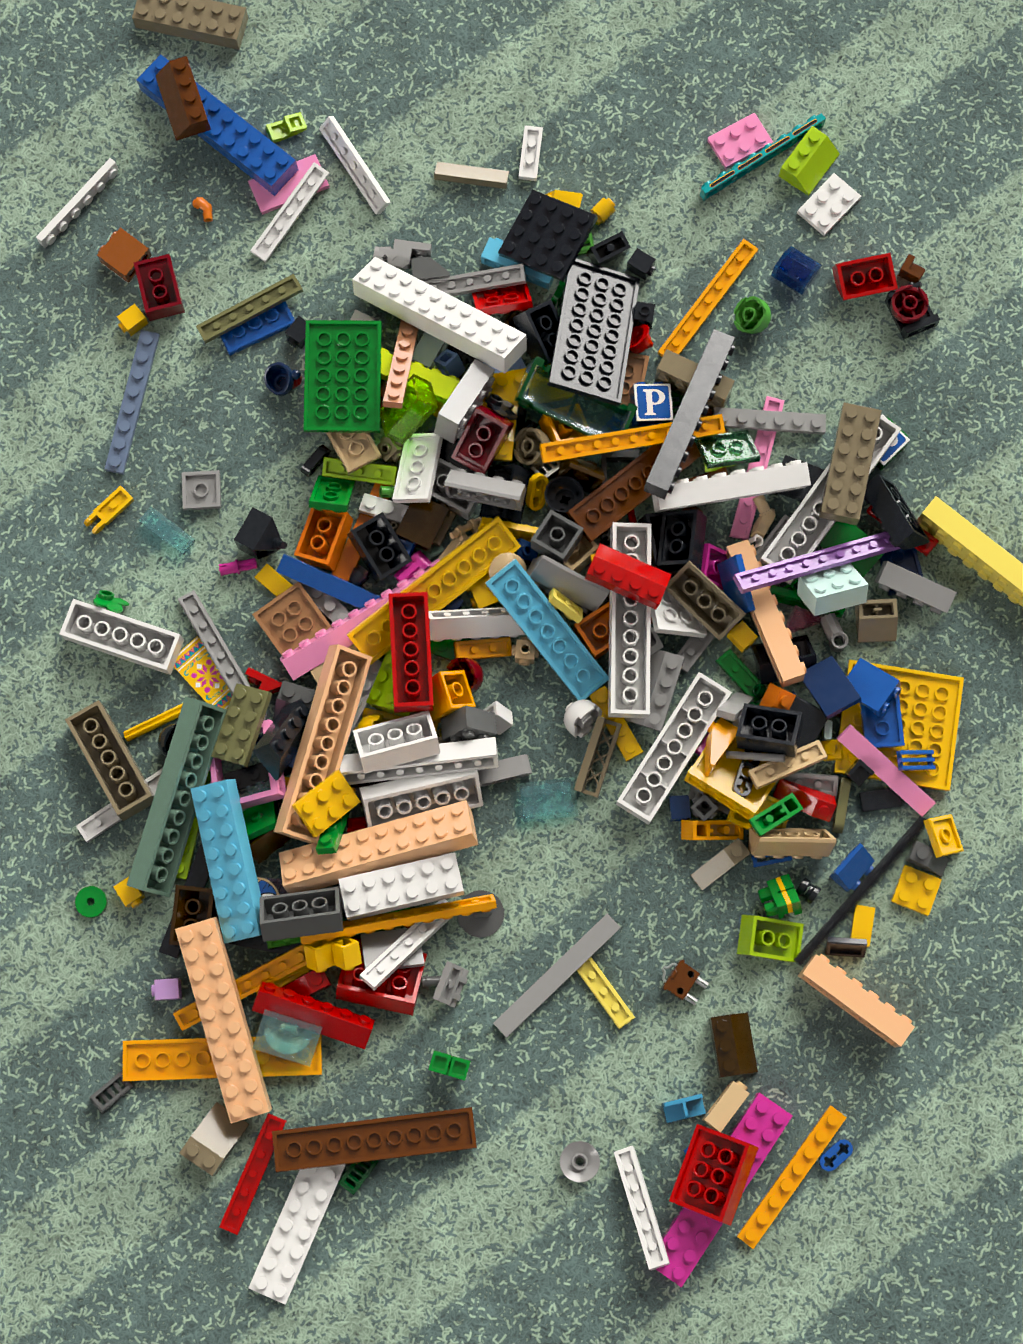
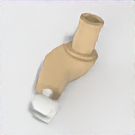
(763, 522)

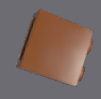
(121, 253)

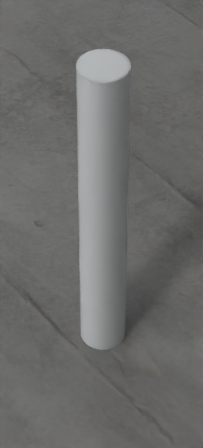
(755, 756)

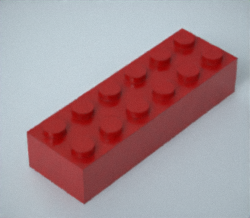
(410, 652)

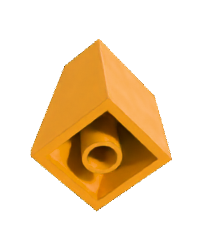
(450, 693)

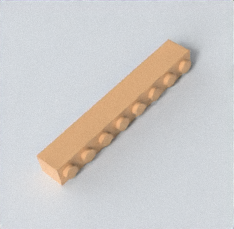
(770, 623)

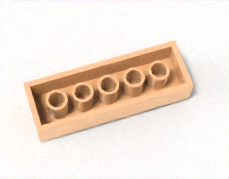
(856, 1001)

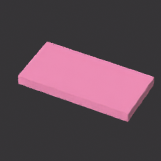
(268, 202)

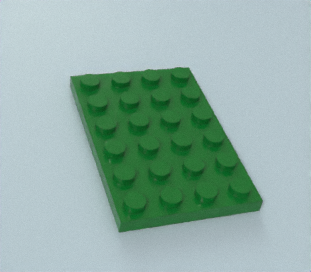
(342, 376)

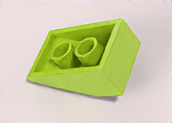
(769, 938)

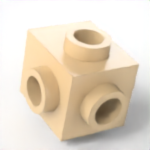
(521, 657)

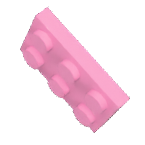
(739, 140)

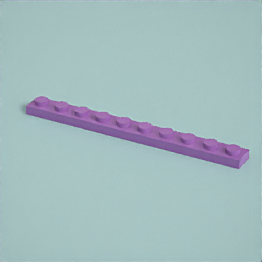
(813, 562)

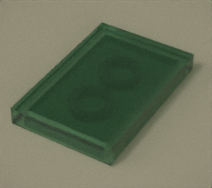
(727, 449)

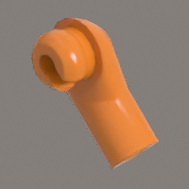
(205, 206)

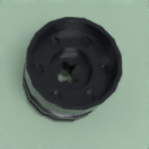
(563, 490)

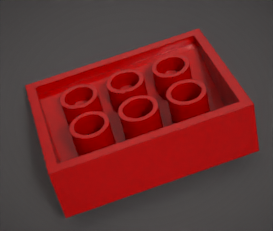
(395, 994)
(713, 1174)

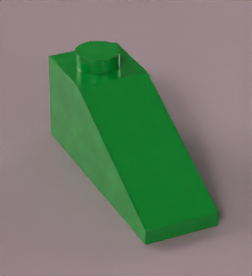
(776, 814)

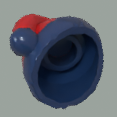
(281, 379)

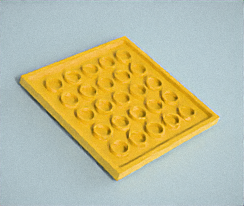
(929, 722)

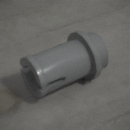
(430, 981)

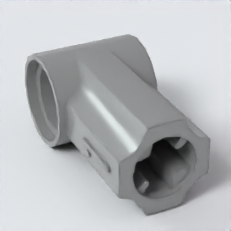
(833, 630)

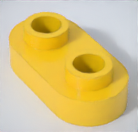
(536, 489)

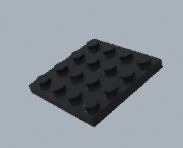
(547, 235)

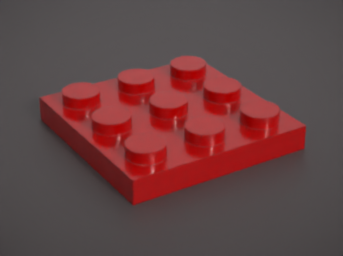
(503, 299)

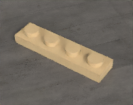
(774, 771)

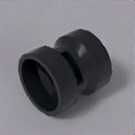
(812, 892)

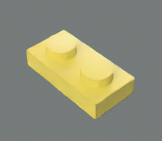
(564, 604)

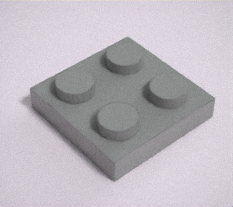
(201, 490)

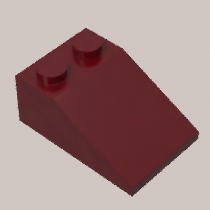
(159, 287)
(482, 439)

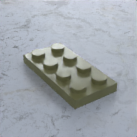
(241, 725)

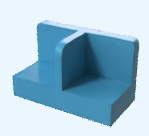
(683, 1108)

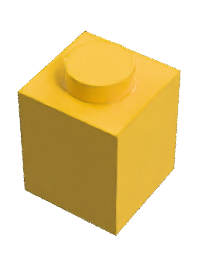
(132, 320)
(742, 636)
(130, 896)

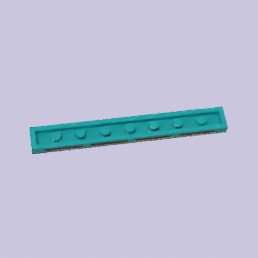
(757, 159)

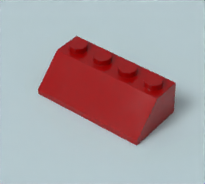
(628, 576)

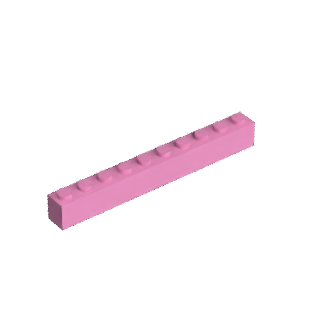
(314, 651)

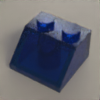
(795, 270)

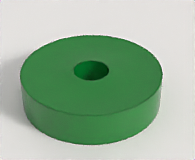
(99, 905)

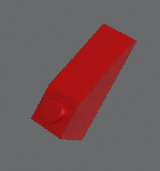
(813, 801)
(310, 983)

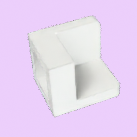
(503, 716)

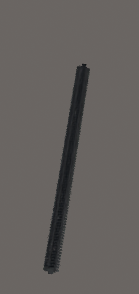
(859, 891)

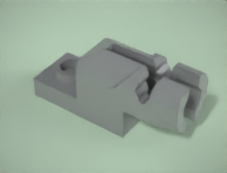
(402, 253)

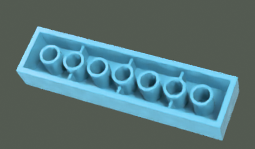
(228, 859)

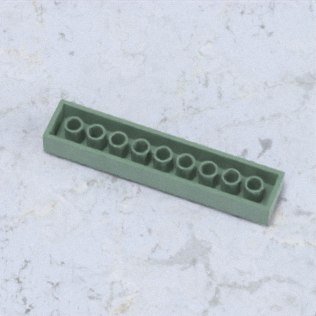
(173, 805)

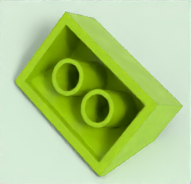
(809, 161)

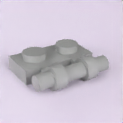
(451, 984)

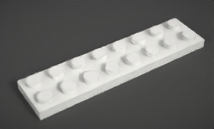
(295, 1232)

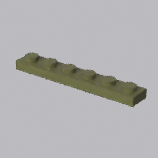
(249, 308)

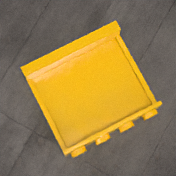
(720, 784)

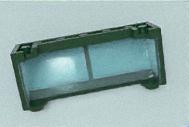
(570, 409)

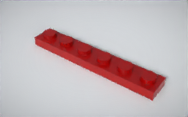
(251, 1175)

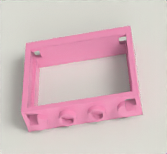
(277, 790)

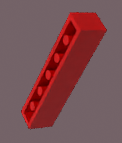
(336, 1022)

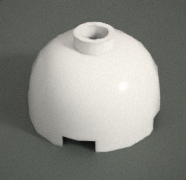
(580, 717)

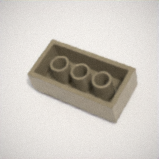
(678, 373)

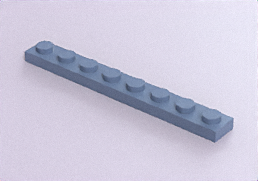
(132, 402)

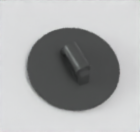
(482, 923)

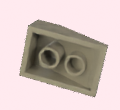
(213, 1140)

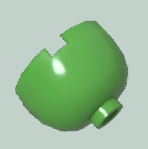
(752, 315)

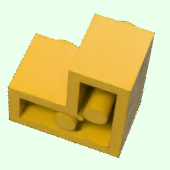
(341, 952)

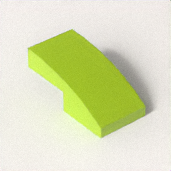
(288, 127)

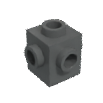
(701, 812)

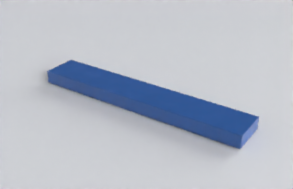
(324, 582)

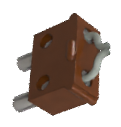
(679, 979)

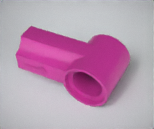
(419, 561)

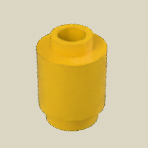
(603, 210)

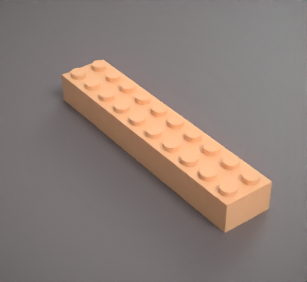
(324, 733)
(380, 847)
(223, 1020)

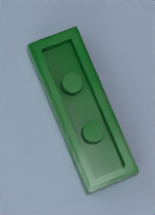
(738, 672)

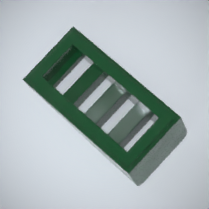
(353, 1190)

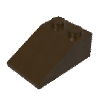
(584, 471)

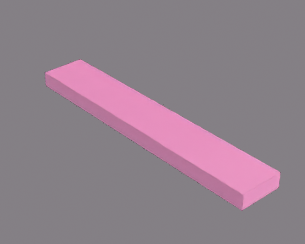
(886, 770)

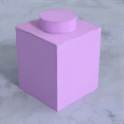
(167, 989)

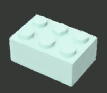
(832, 589)

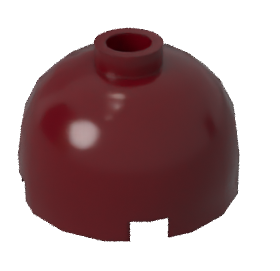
(909, 304)
(472, 670)

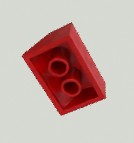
(865, 276)

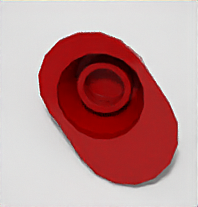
(640, 339)

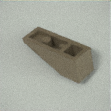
(720, 864)

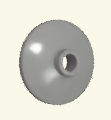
(579, 1150)

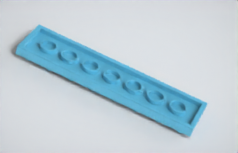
(547, 630)

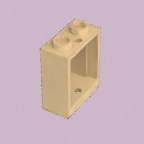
(726, 1105)

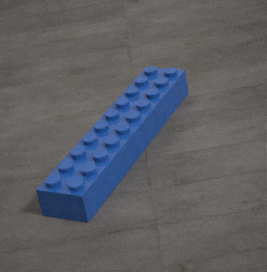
(232, 136)

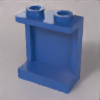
(874, 686)

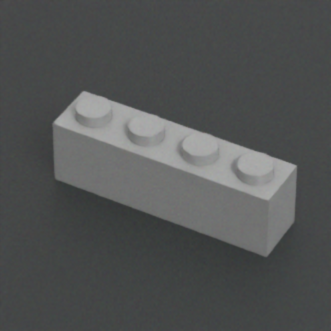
(915, 587)

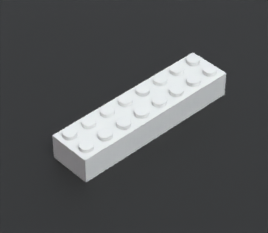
(735, 486)
(673, 748)

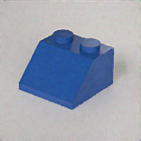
(852, 868)

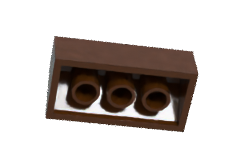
(182, 99)

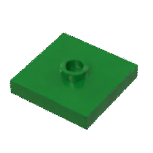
(260, 819)

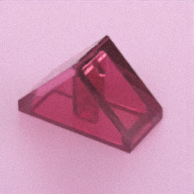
(801, 619)

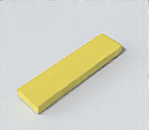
(605, 993)

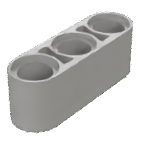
(508, 769)

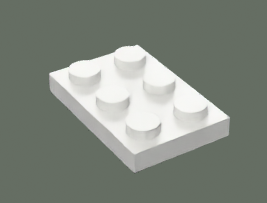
(829, 204)

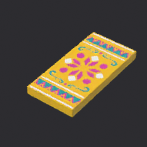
(201, 673)

